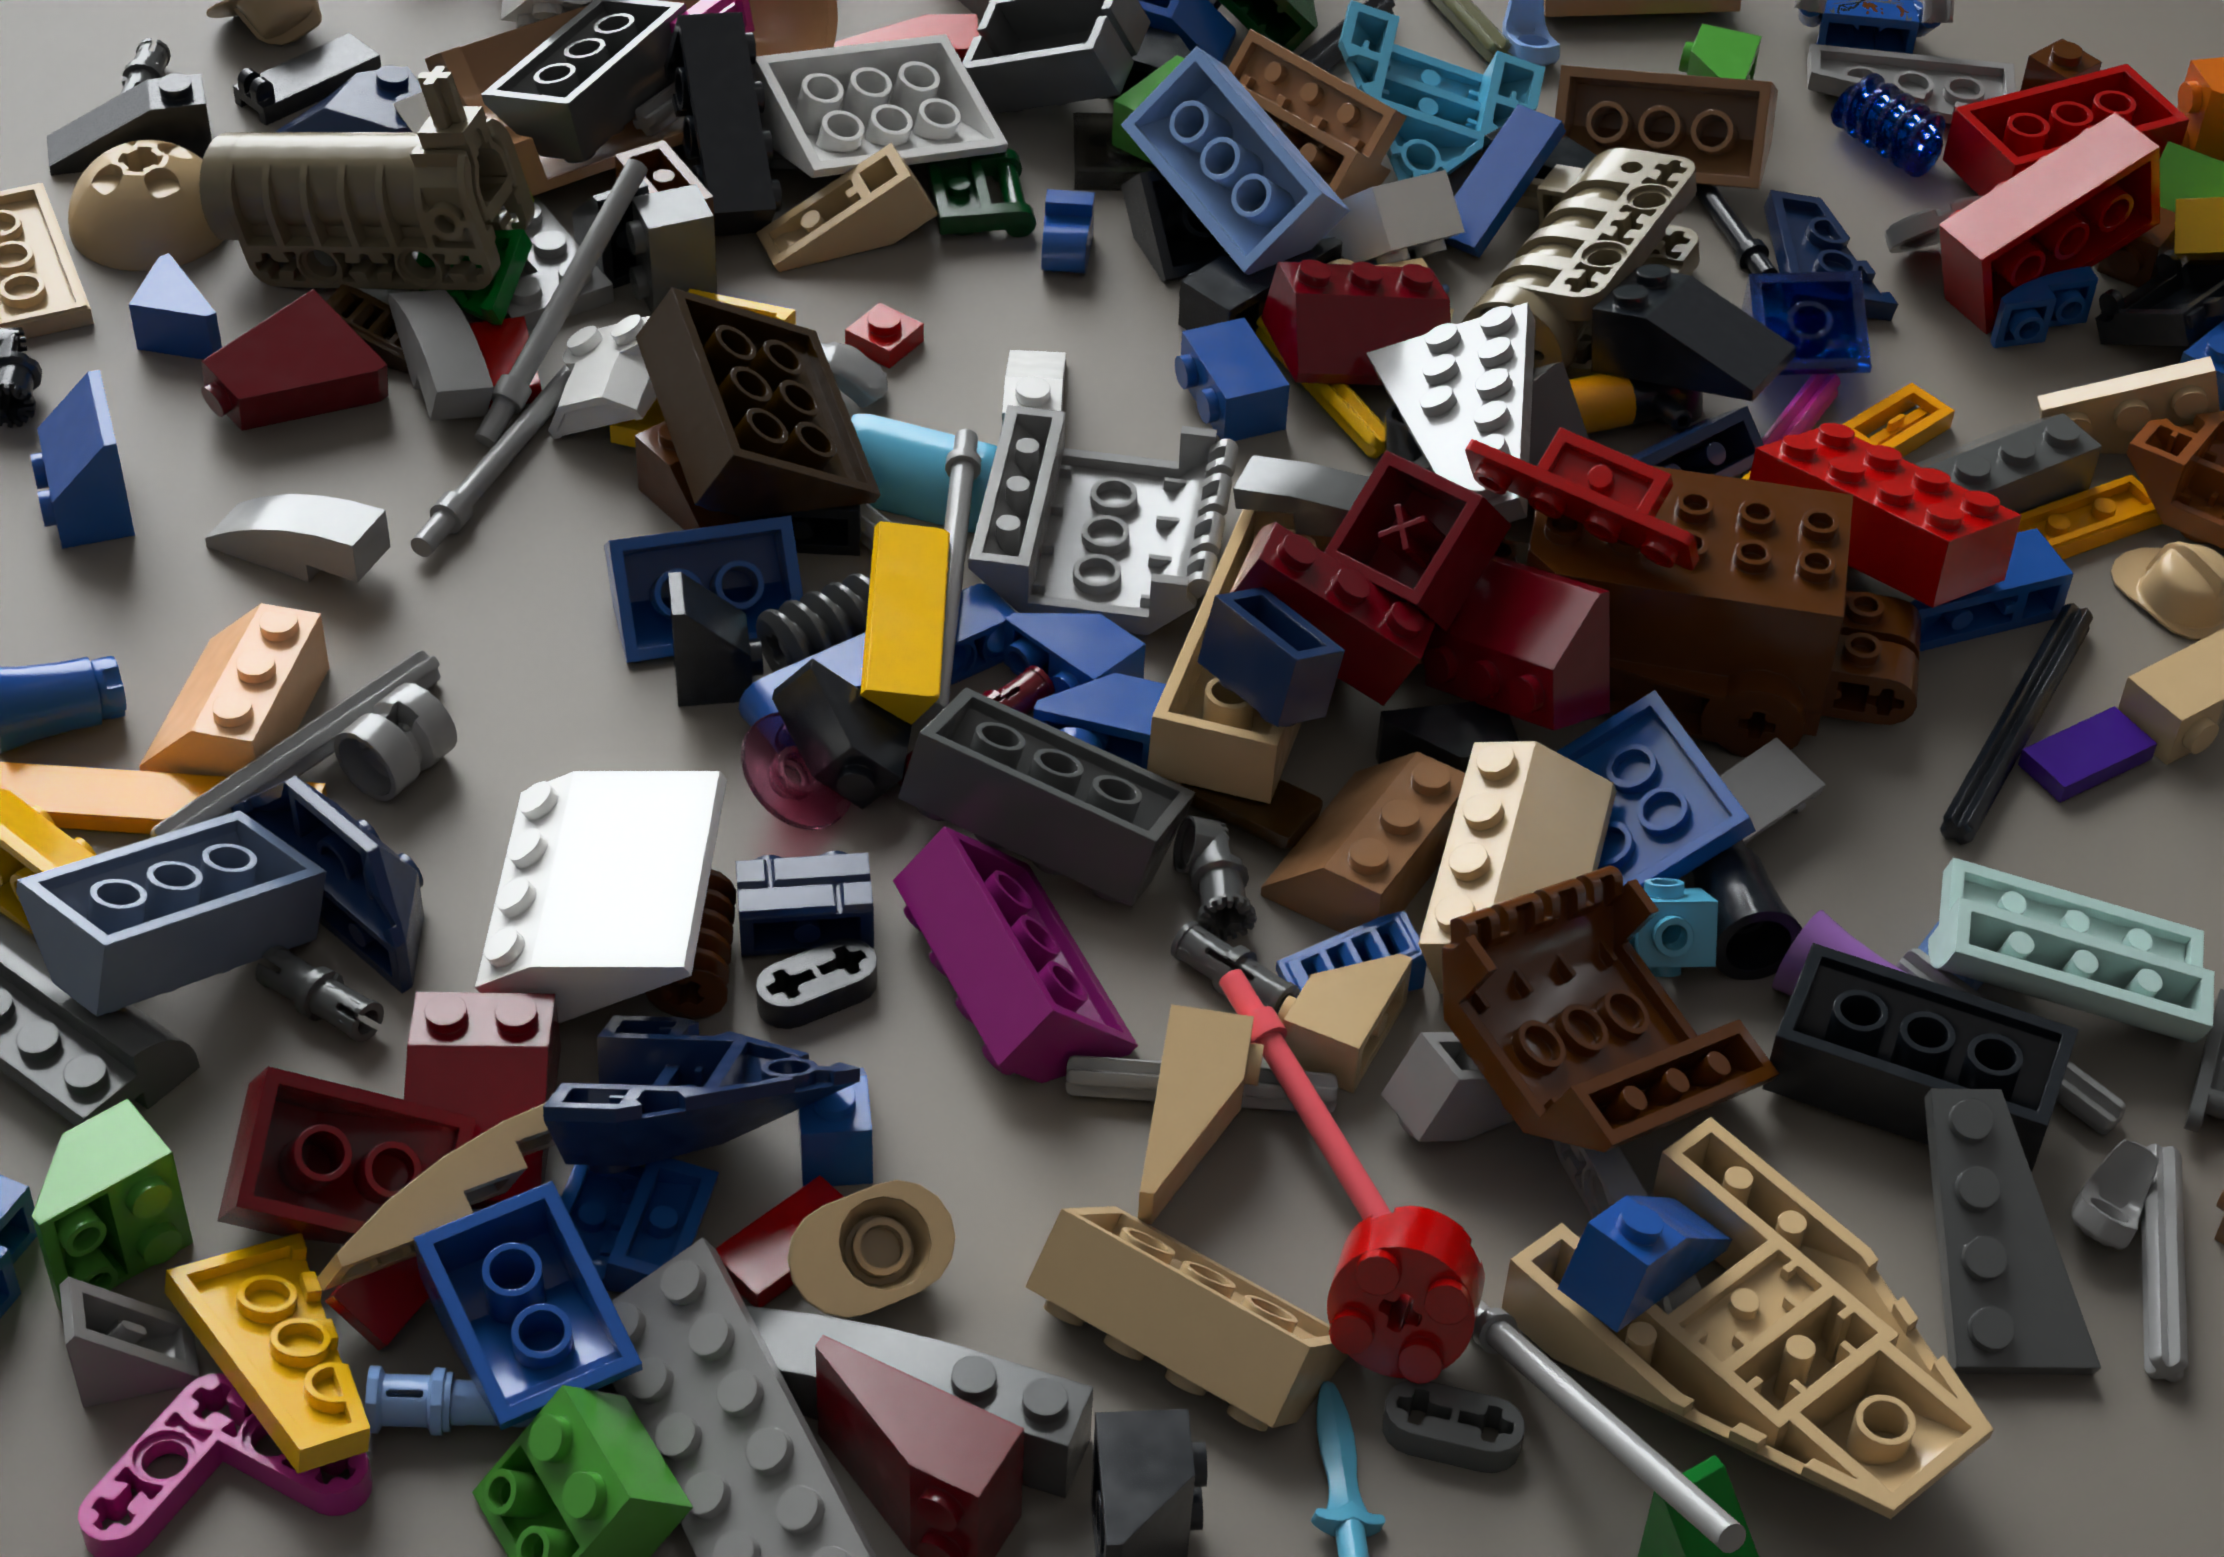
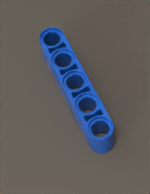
(977, 648)

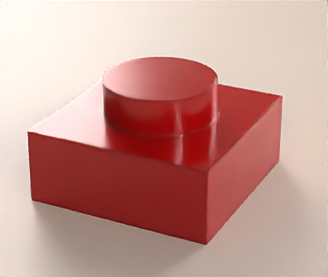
(885, 335)

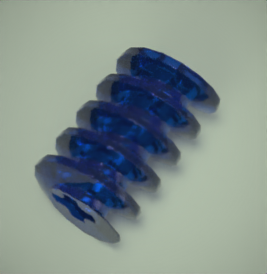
(1891, 124)

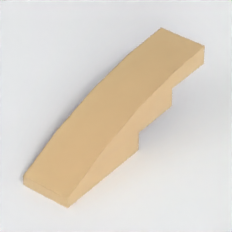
(440, 1195)

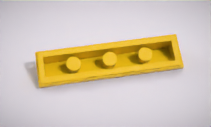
(905, 618)

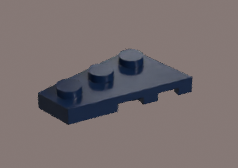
(1812, 240)

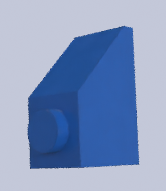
(1111, 707)
(838, 1137)

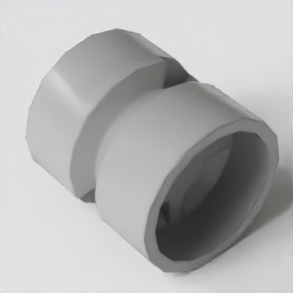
(395, 741)

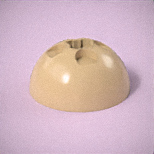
(140, 206)

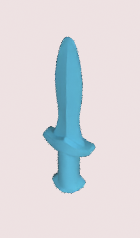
(1345, 1511)

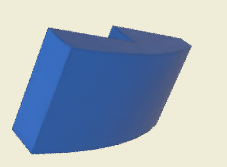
(2044, 303)

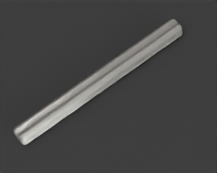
(302, 748)

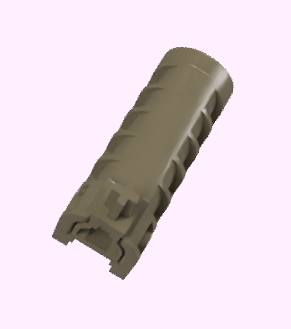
(371, 197)

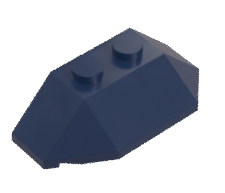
(368, 890)

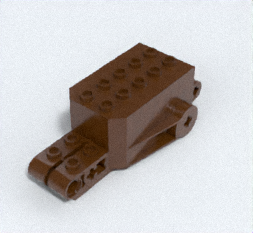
(1758, 628)

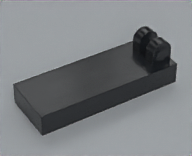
(304, 78)

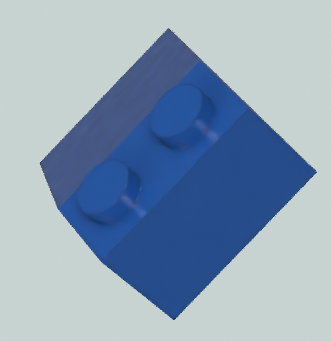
(523, 1304)

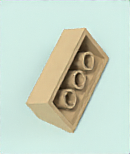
(1516, 828)
(1185, 1314)

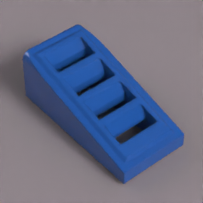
(1369, 941)

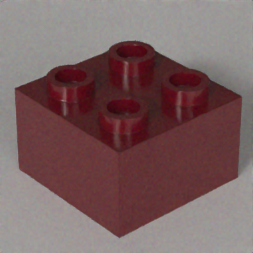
(1419, 537)

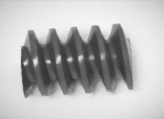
(814, 621)

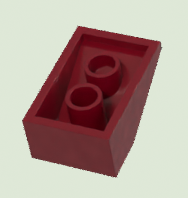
(485, 1061)
(328, 1154)
(923, 1457)

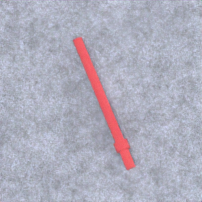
(1313, 1112)

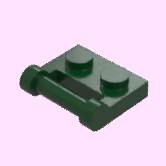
(963, 197)

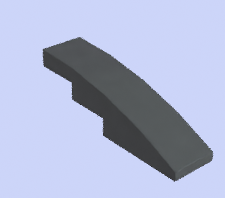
(1311, 492)

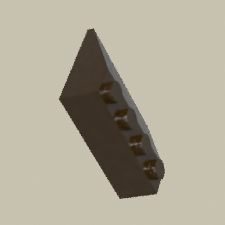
(752, 410)

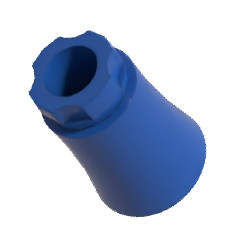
(57, 698)

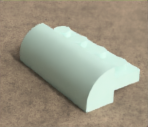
(2073, 951)

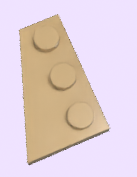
(2121, 406)

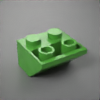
(110, 1202)
(582, 1483)

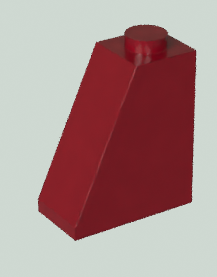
(293, 368)

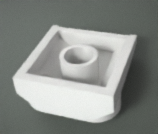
(605, 379)

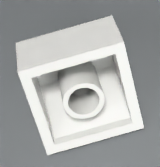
(1398, 219)

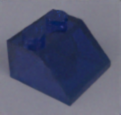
(1816, 314)

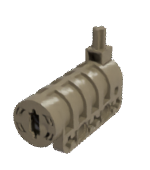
(1588, 240)

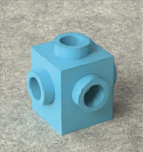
(1681, 931)

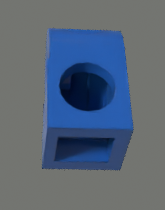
(1067, 230)

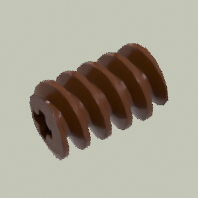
(706, 989)

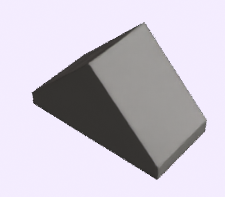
(123, 1345)

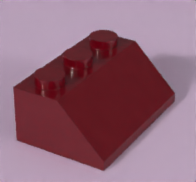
(1336, 313)
(1375, 629)
(1527, 647)

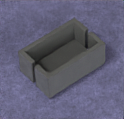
(1054, 51)

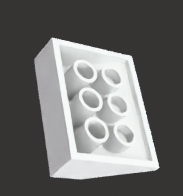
(852, 100)
(603, 886)

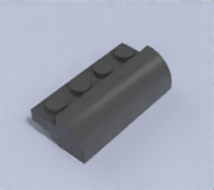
(68, 1053)

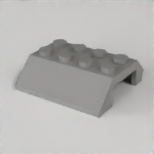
(1101, 527)

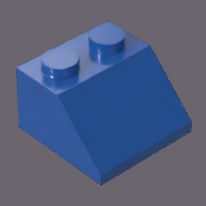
(82, 469)

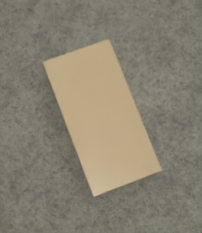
(36, 269)

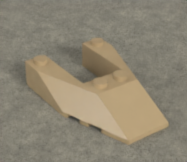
(1782, 1353)

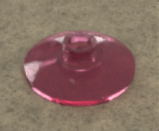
(783, 780)

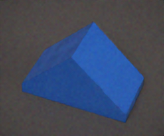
(173, 314)

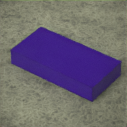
(2087, 754)

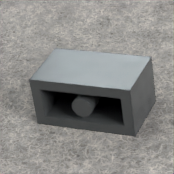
(671, 244)

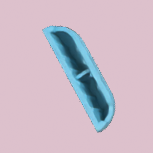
(911, 468)

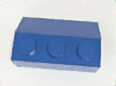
(741, 562)

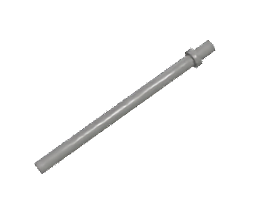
(962, 467)
(1498, 1333)

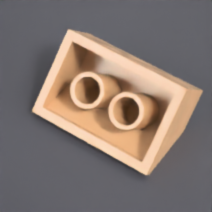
(243, 693)

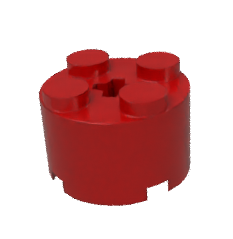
(1405, 1294)

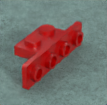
(1594, 486)

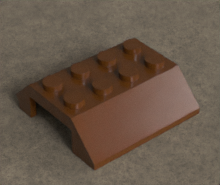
(1578, 1022)

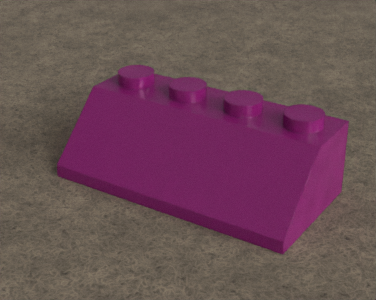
(1009, 958)

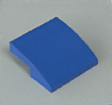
(637, 1216)

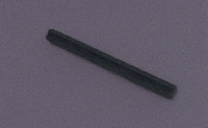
(2016, 724)

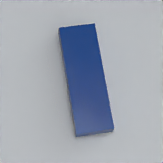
(1503, 176)

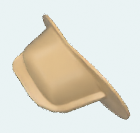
(272, 20)
(2176, 586)
(871, 1248)

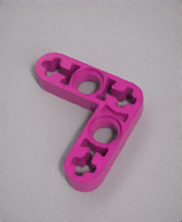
(205, 1446)

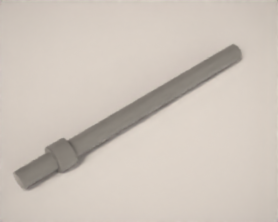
(513, 388)
(455, 507)

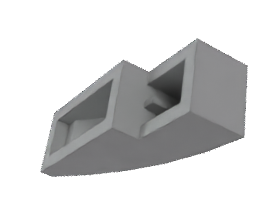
(441, 354)
(304, 535)

